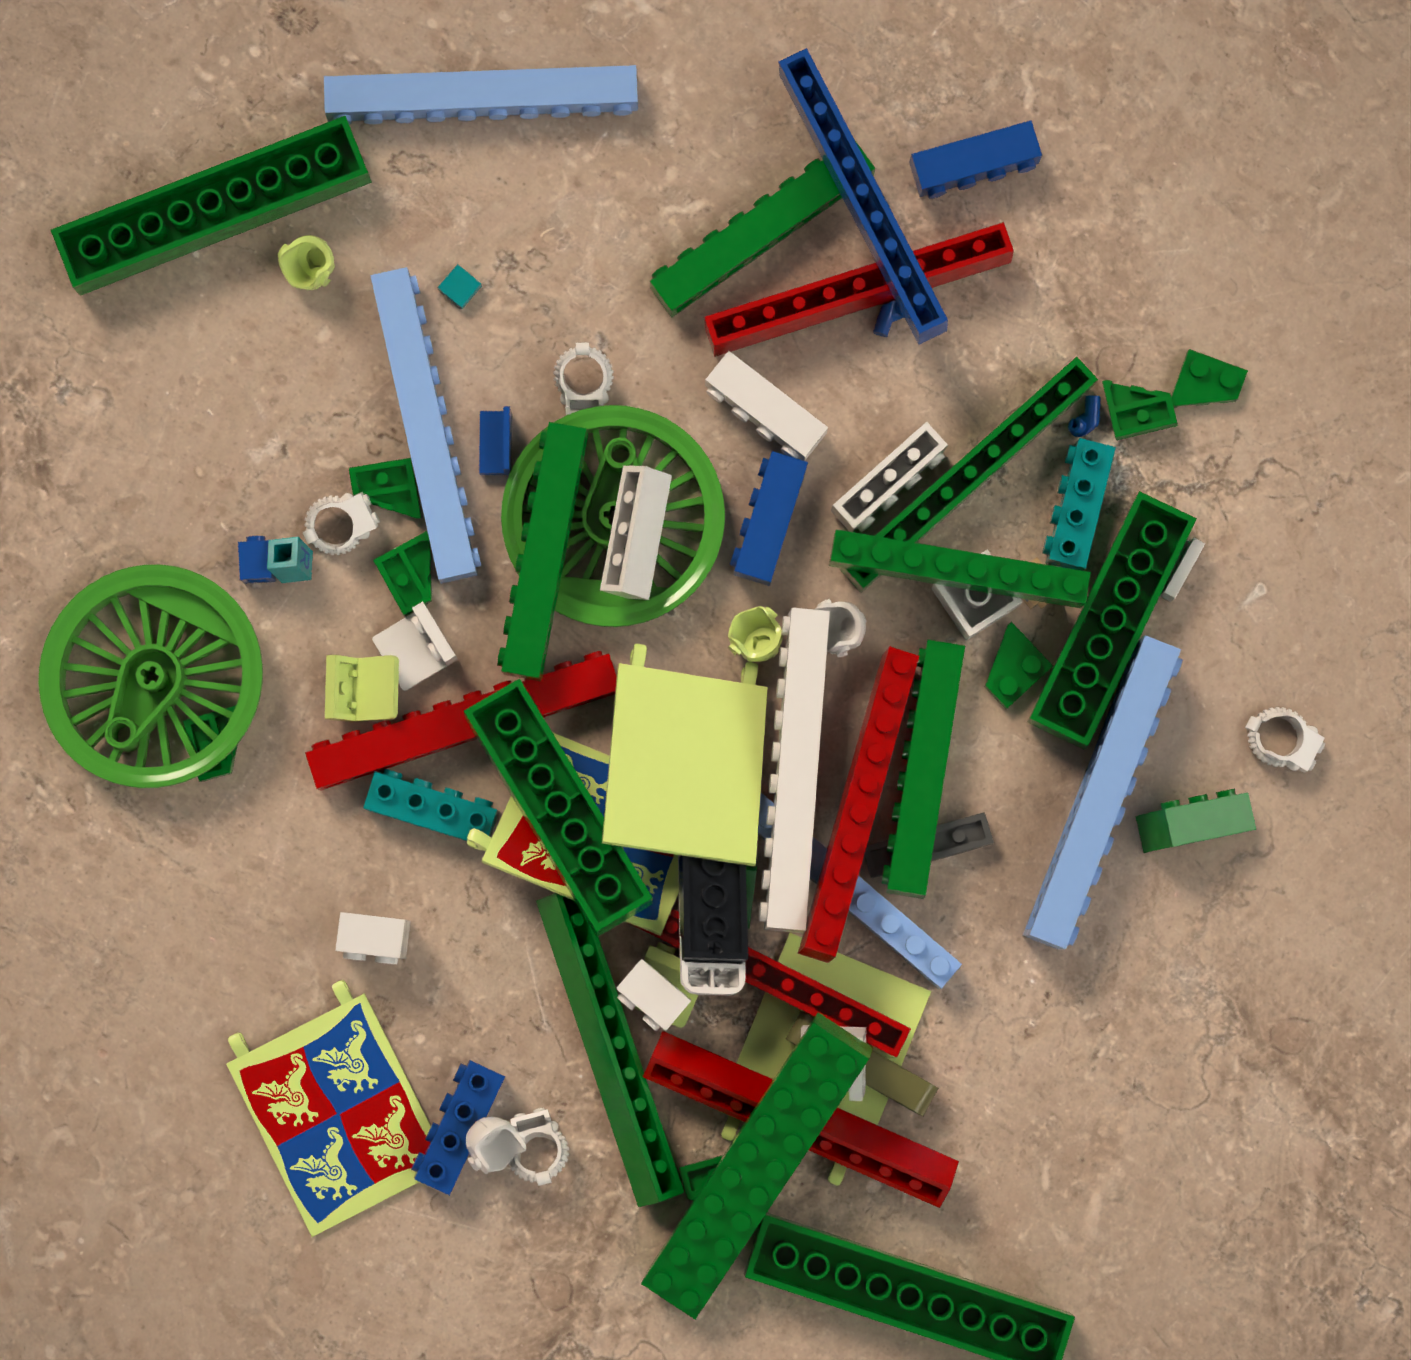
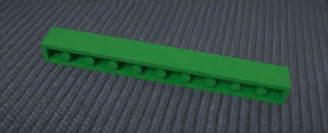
(984, 460)
(610, 1051)

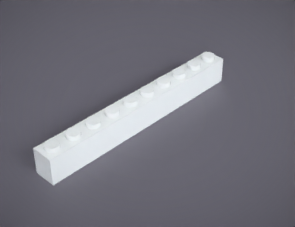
(796, 770)

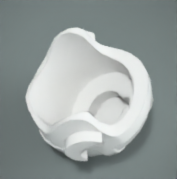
(846, 626)
(493, 1144)

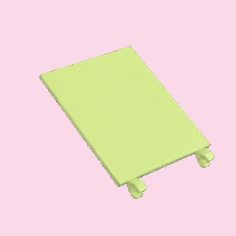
(685, 763)
(766, 1042)

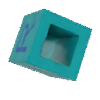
(290, 560)

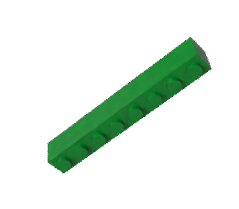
(746, 237)
(544, 551)
(959, 569)
(925, 769)

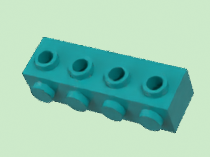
(1080, 504)
(429, 808)

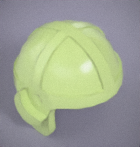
(307, 262)
(755, 634)

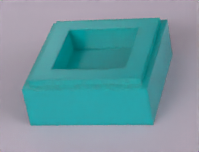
(459, 286)

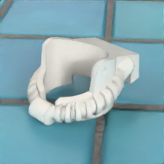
(577, 401)
(357, 508)
(1307, 745)
(539, 1125)

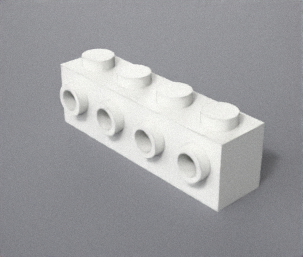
(765, 406)
(889, 477)
(637, 528)

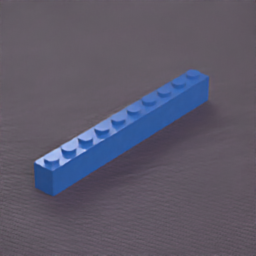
(863, 196)

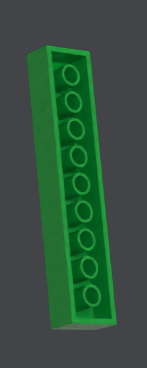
(211, 206)
(757, 1165)
(905, 1293)

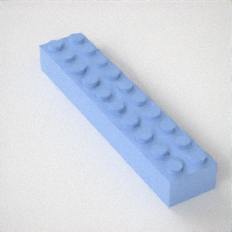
(1101, 793)

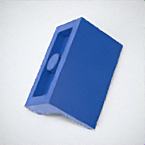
(495, 442)

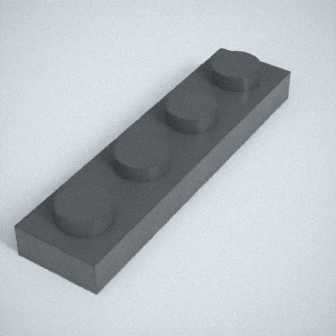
(950, 840)

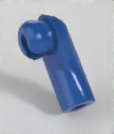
(888, 313)
(1088, 420)

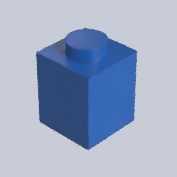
(253, 560)

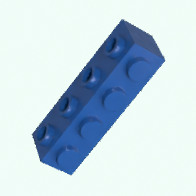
(975, 159)
(769, 519)
(447, 1146)

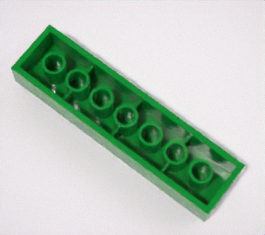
(1111, 620)
(557, 807)

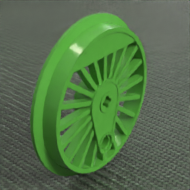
(581, 597)
(136, 699)

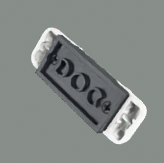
(712, 926)

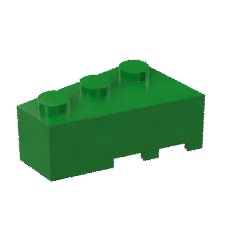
(1196, 821)

